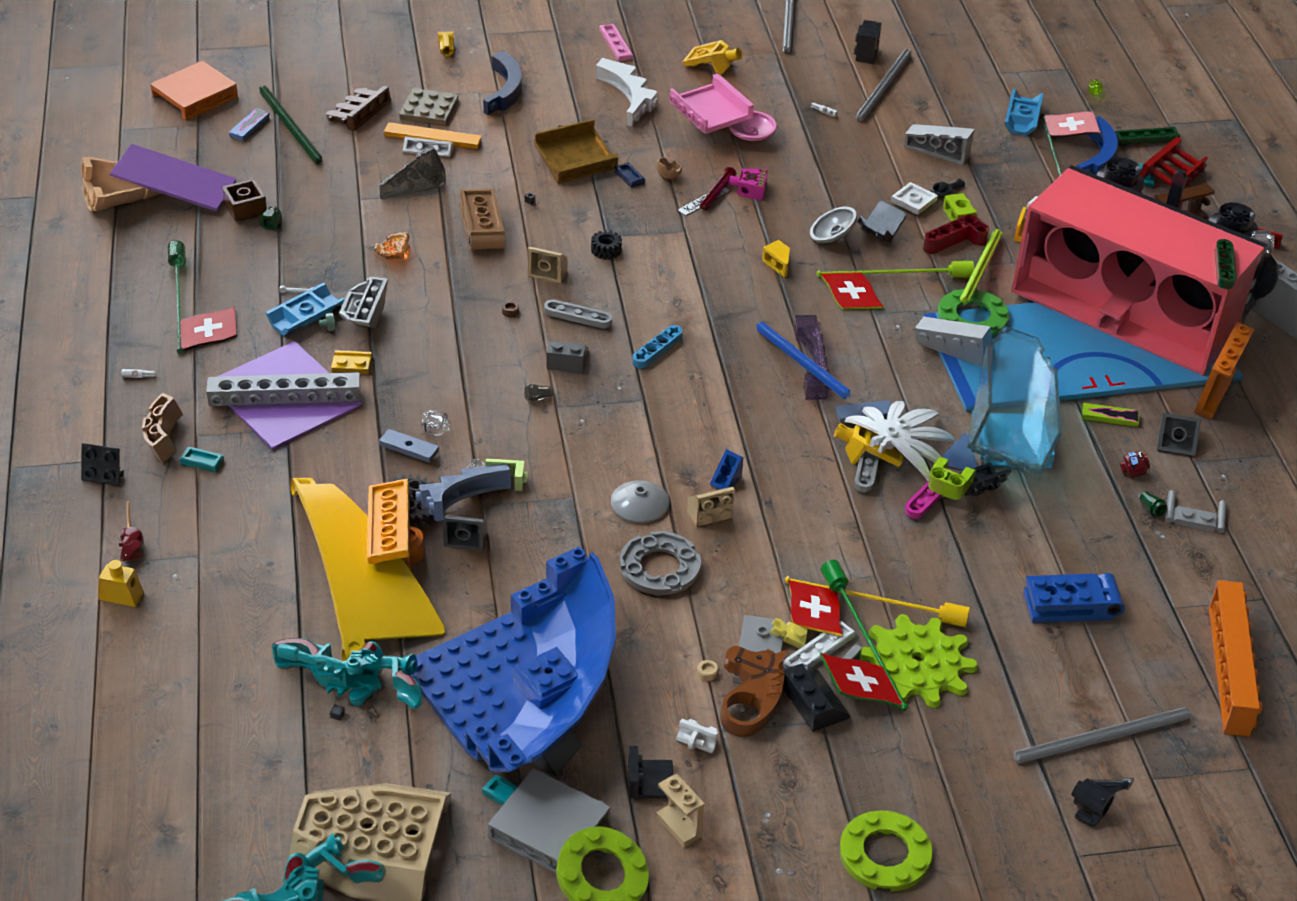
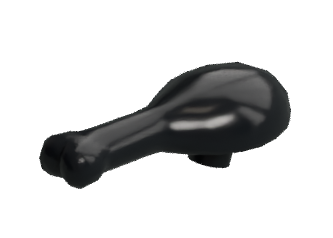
(943, 189)

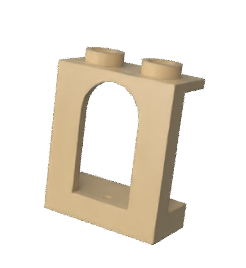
(680, 805)

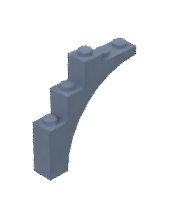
(451, 489)

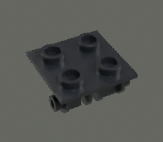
(100, 464)

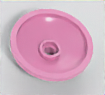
(755, 129)

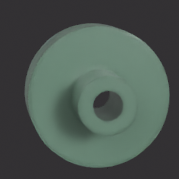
(329, 322)

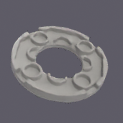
(662, 541)

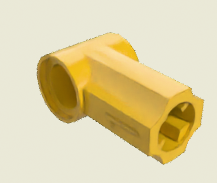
(446, 43)

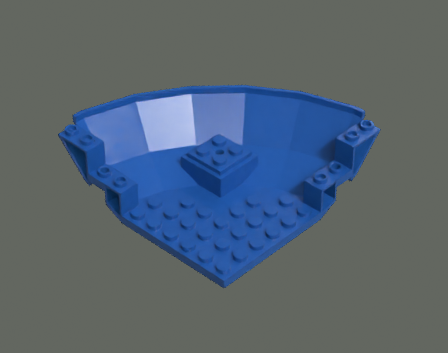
(494, 679)

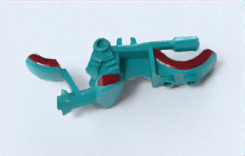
(356, 673)
(302, 878)

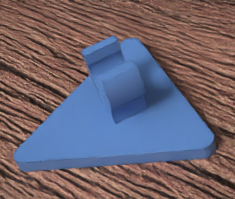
(959, 455)

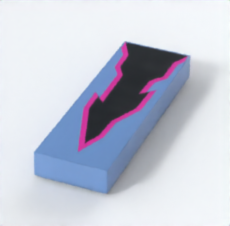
(249, 124)

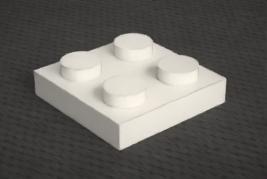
(914, 198)

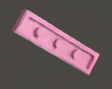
(616, 42)

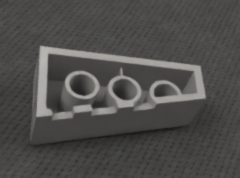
(942, 142)
(954, 338)

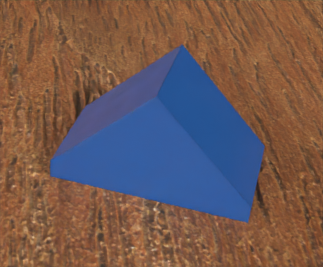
(728, 471)

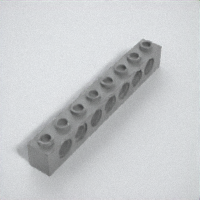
(283, 389)

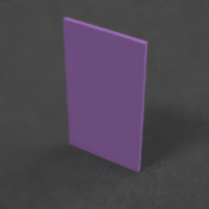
(172, 177)

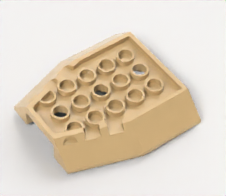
(393, 813)

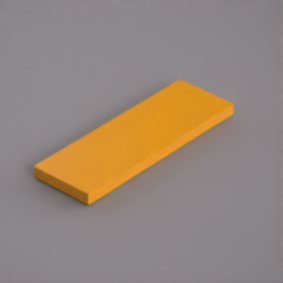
(388, 521)

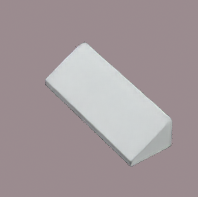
(417, 145)

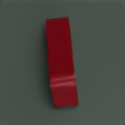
(954, 232)

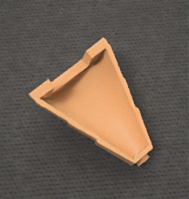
(104, 191)

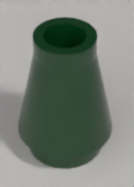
(1154, 504)

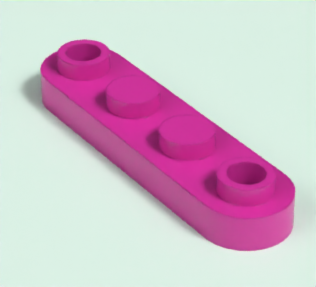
(921, 502)

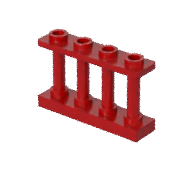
(1166, 154)

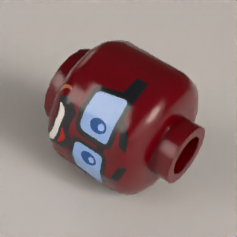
(1135, 464)

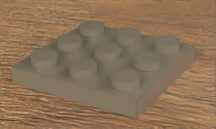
(428, 106)

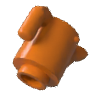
(417, 548)

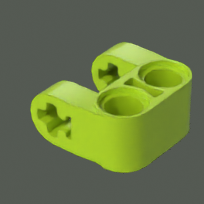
(948, 482)

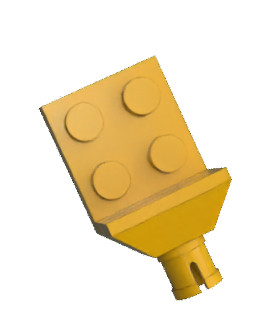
(717, 53)
(859, 441)

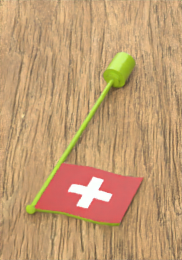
(854, 291)

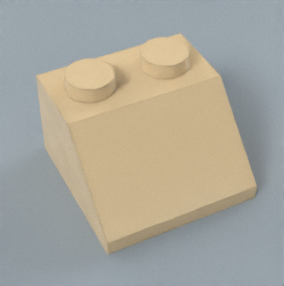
(547, 265)

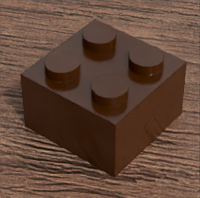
(244, 199)

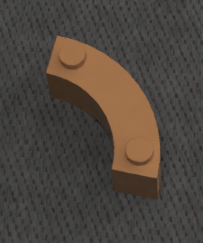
(158, 426)

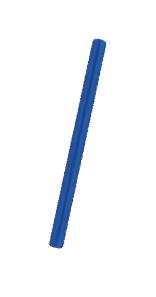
(804, 360)

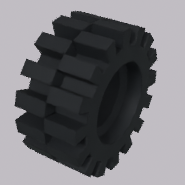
(606, 244)

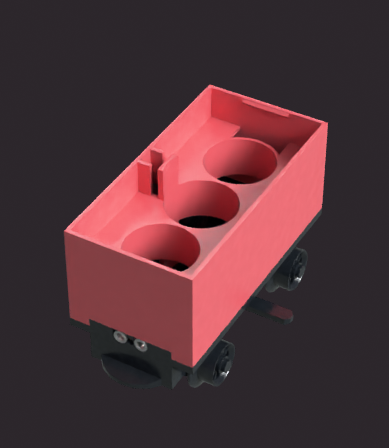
(1140, 263)

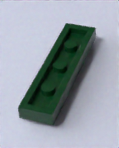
(1149, 135)

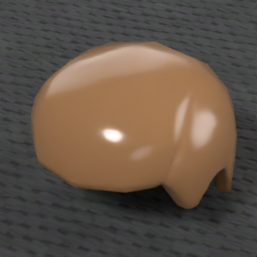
(668, 170)

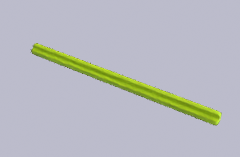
(981, 267)

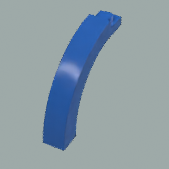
(1107, 144)

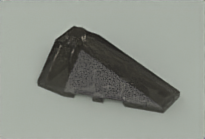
(420, 175)

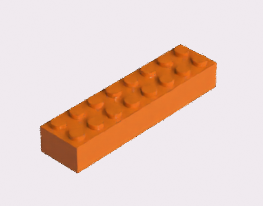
(1234, 659)

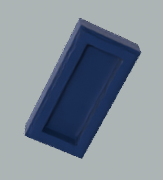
(629, 175)

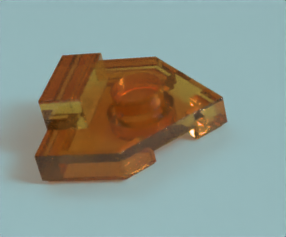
(394, 247)

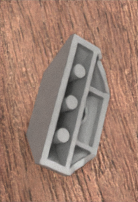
(365, 302)

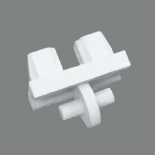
(697, 736)

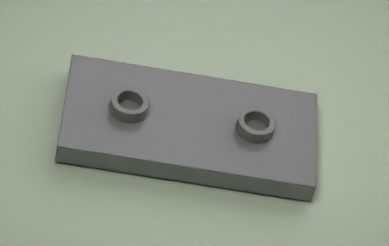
(757, 637)

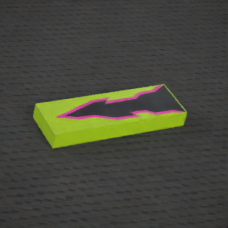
(1110, 414)

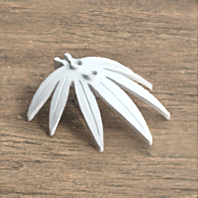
(903, 433)

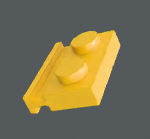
(351, 362)

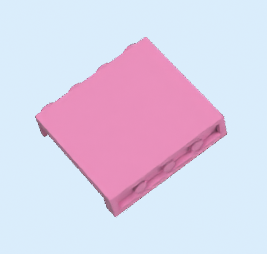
(713, 105)

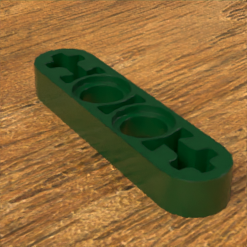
(1222, 264)

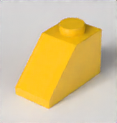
(777, 257)

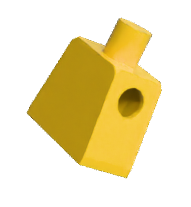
(119, 585)

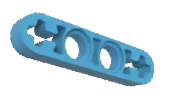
(643, 358)

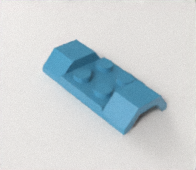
(1023, 114)
(303, 309)

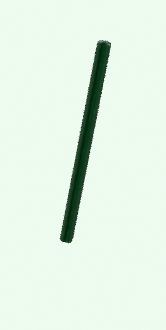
(290, 124)

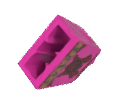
(751, 183)

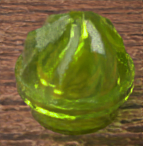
(1095, 86)

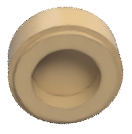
(707, 670)

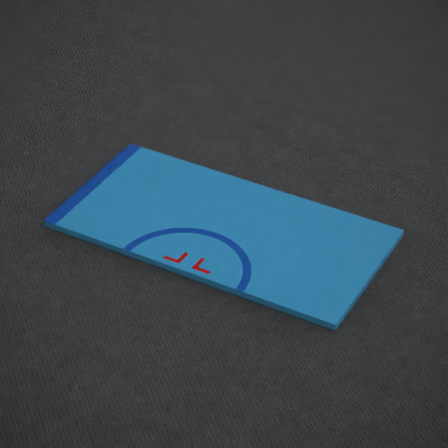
(1085, 358)

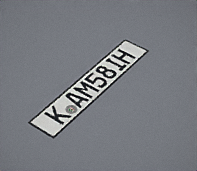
(694, 205)

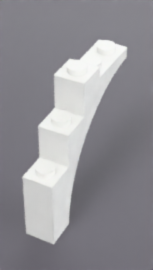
(635, 88)

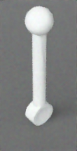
(283, 289)

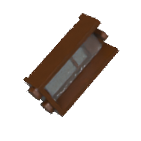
(1192, 199)

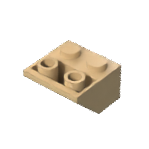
(711, 506)

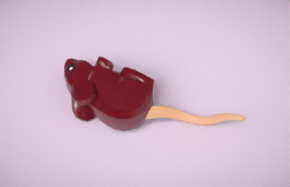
(131, 540)

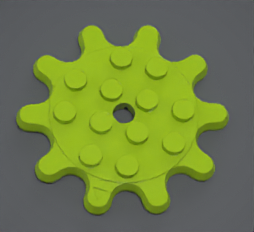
(940, 656)

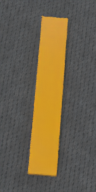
(459, 139)

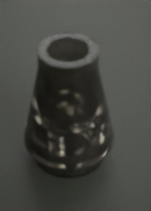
(537, 392)

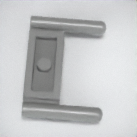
(1195, 518)

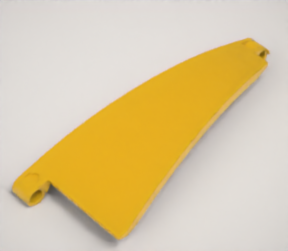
(368, 598)

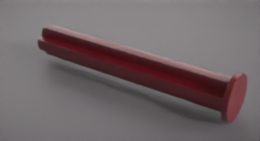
(717, 188)

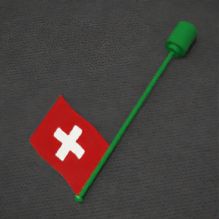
(857, 677)

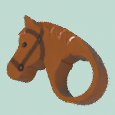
(761, 687)

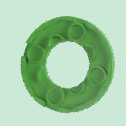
(998, 310)

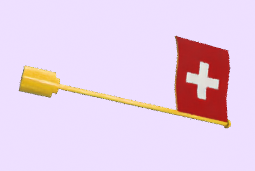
(819, 608)

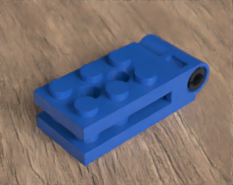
(1072, 597)

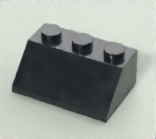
(813, 697)

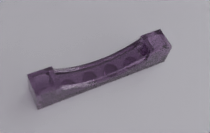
(808, 331)

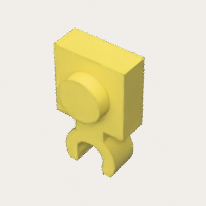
(792, 633)

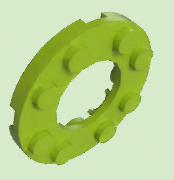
(607, 840)
(889, 877)

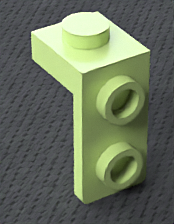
(517, 470)

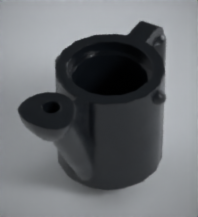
(1097, 797)

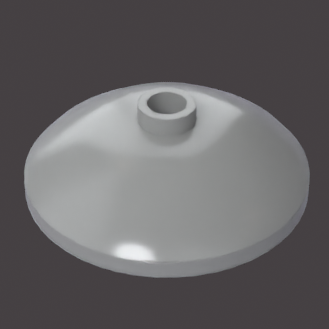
(834, 225)
(640, 502)

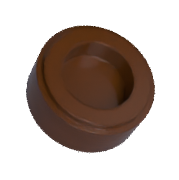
(510, 309)

